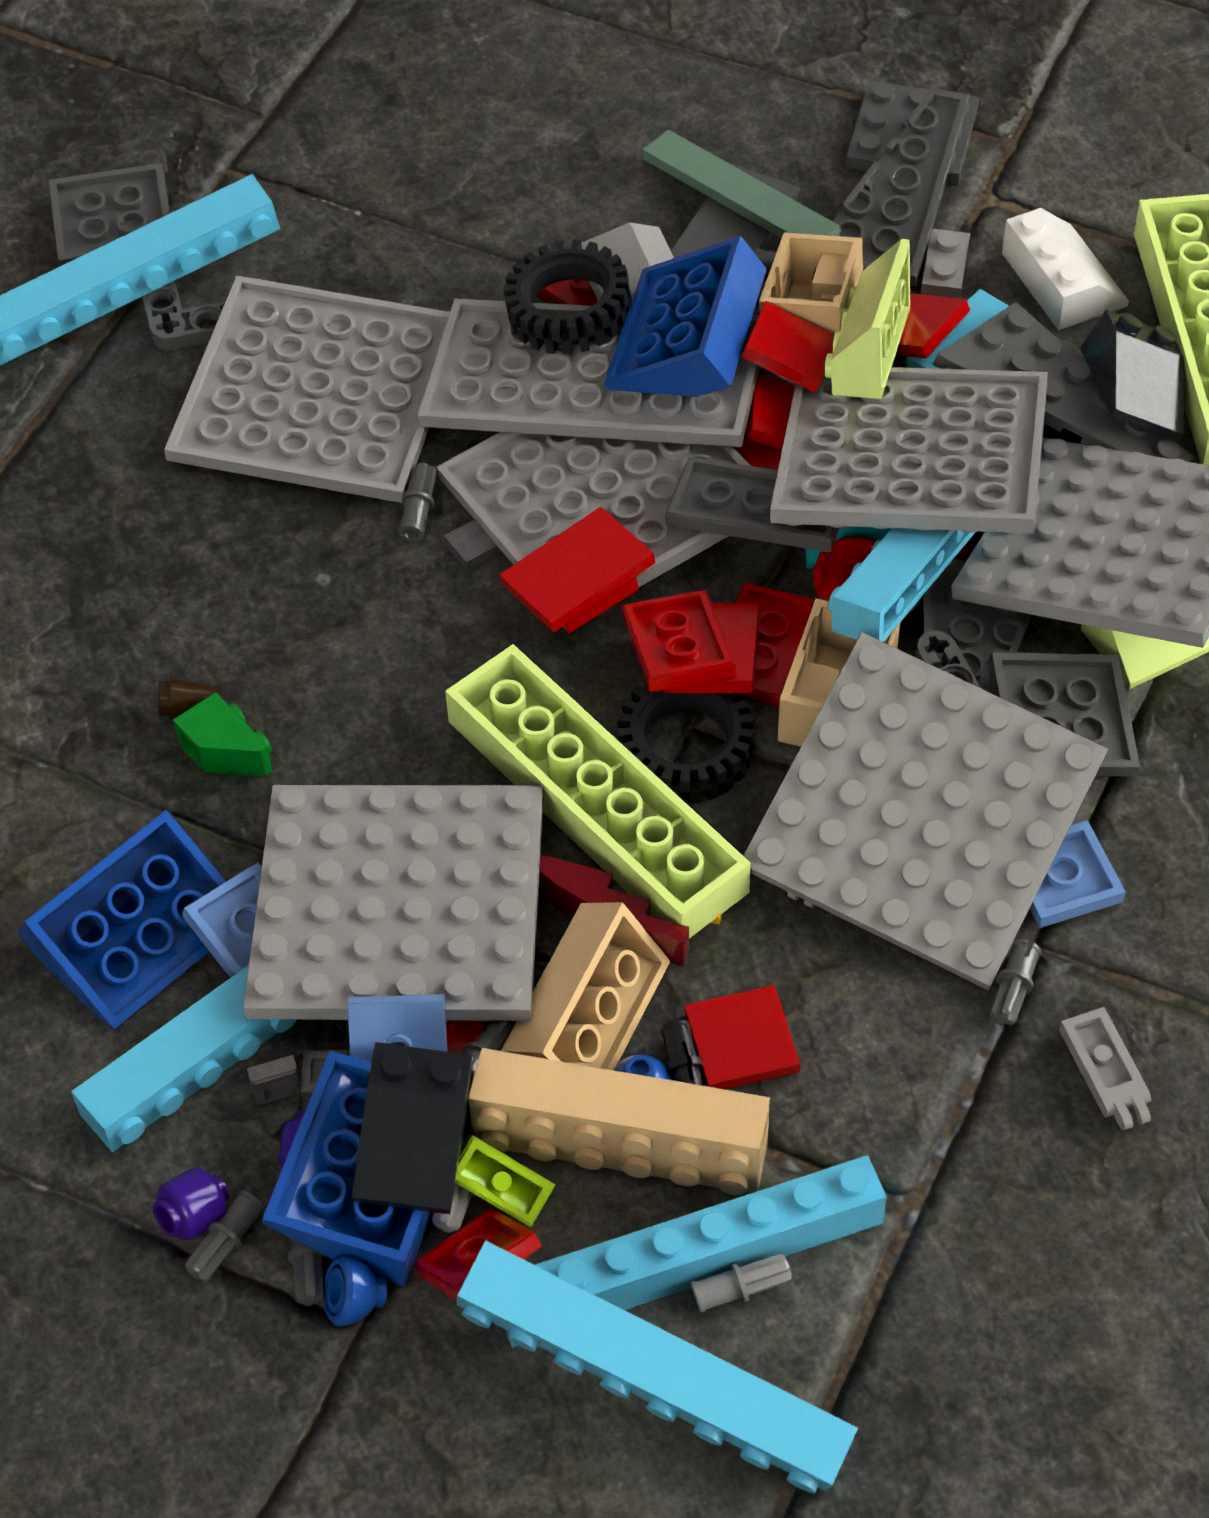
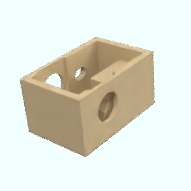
(814, 277)
(814, 673)

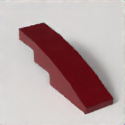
(571, 884)

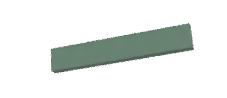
(734, 188)

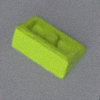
(502, 1180)

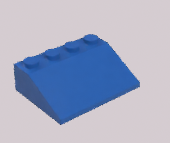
(688, 322)
(121, 925)
(317, 1182)

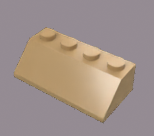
(592, 990)

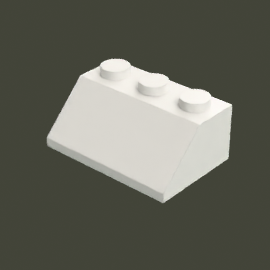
(1059, 269)

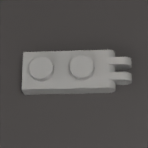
(1107, 1067)

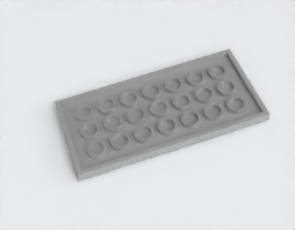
(501, 385)

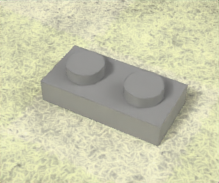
(945, 263)

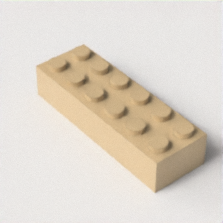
(620, 1121)

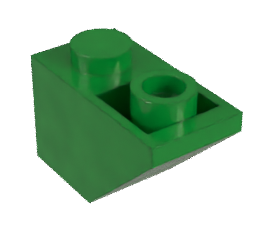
(221, 740)

